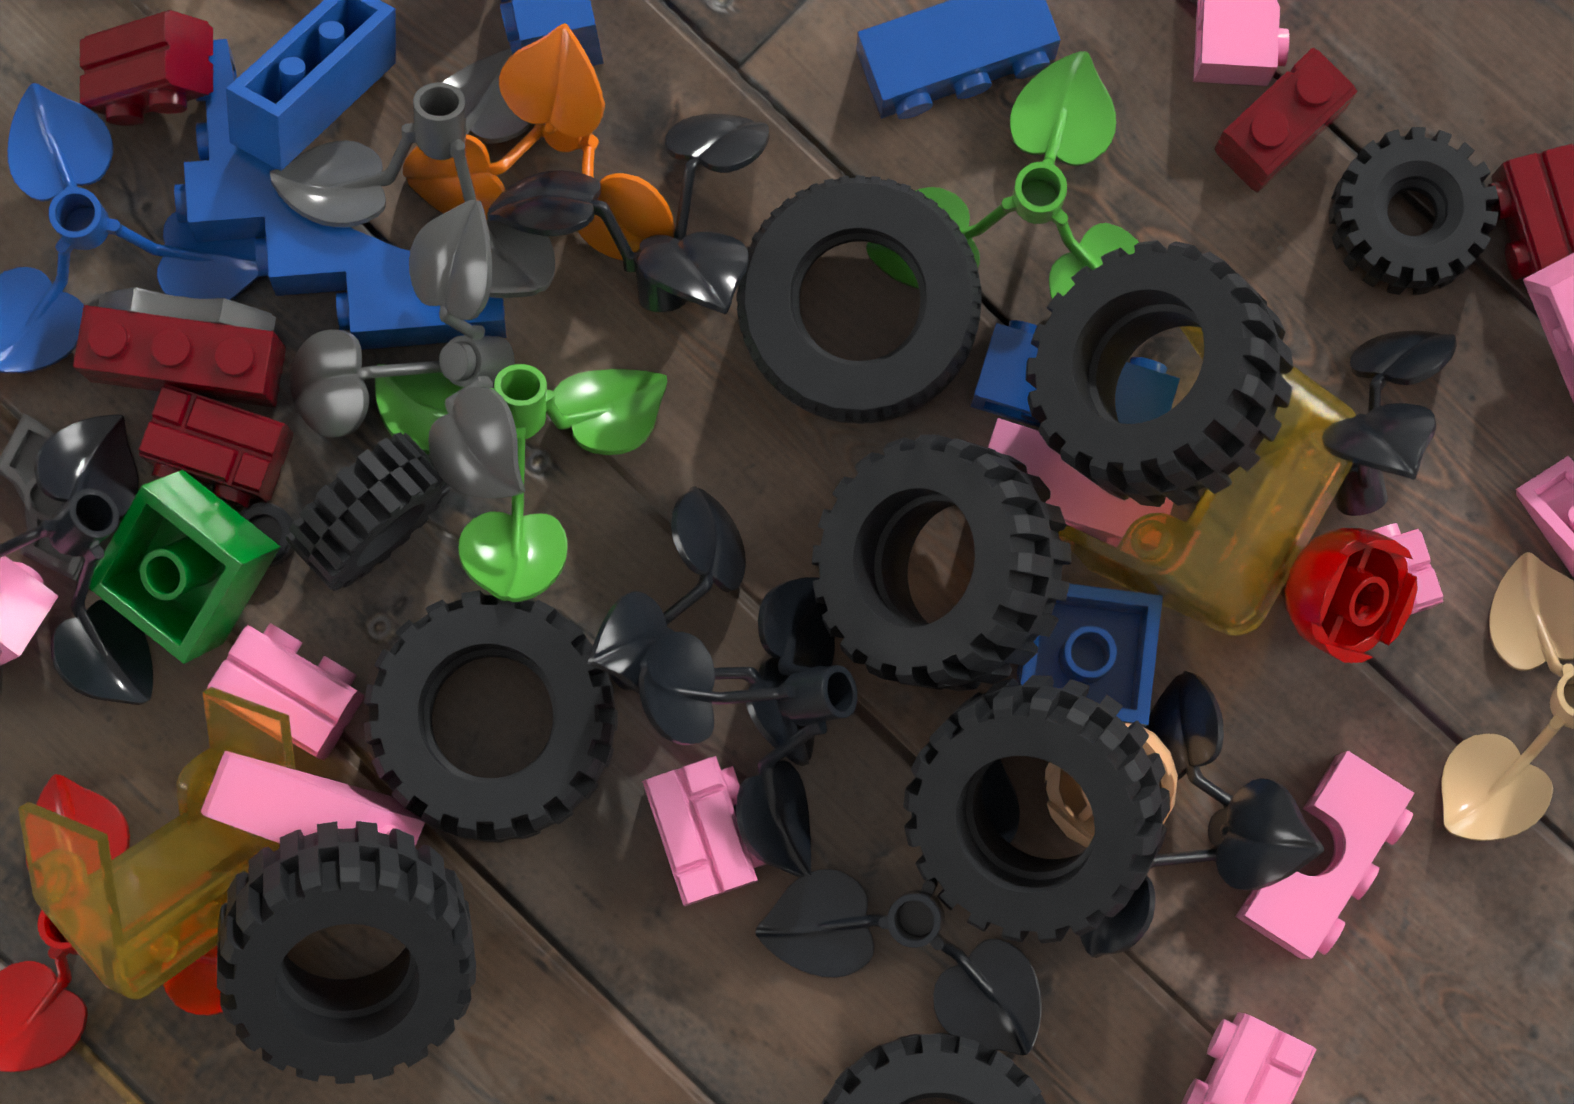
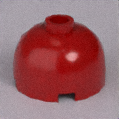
(1350, 592)

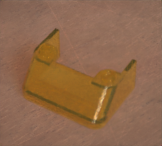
(1243, 540)
(162, 898)

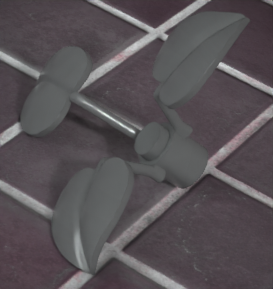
(343, 179)
(477, 439)

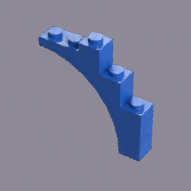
(233, 198)

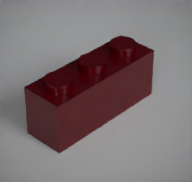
(179, 352)

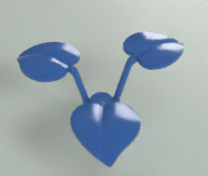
(50, 154)

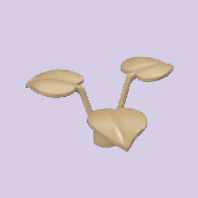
(1485, 781)

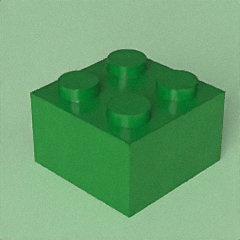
(182, 565)

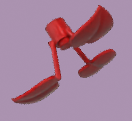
(36, 1011)

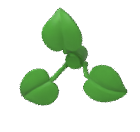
(1057, 115)
(608, 415)

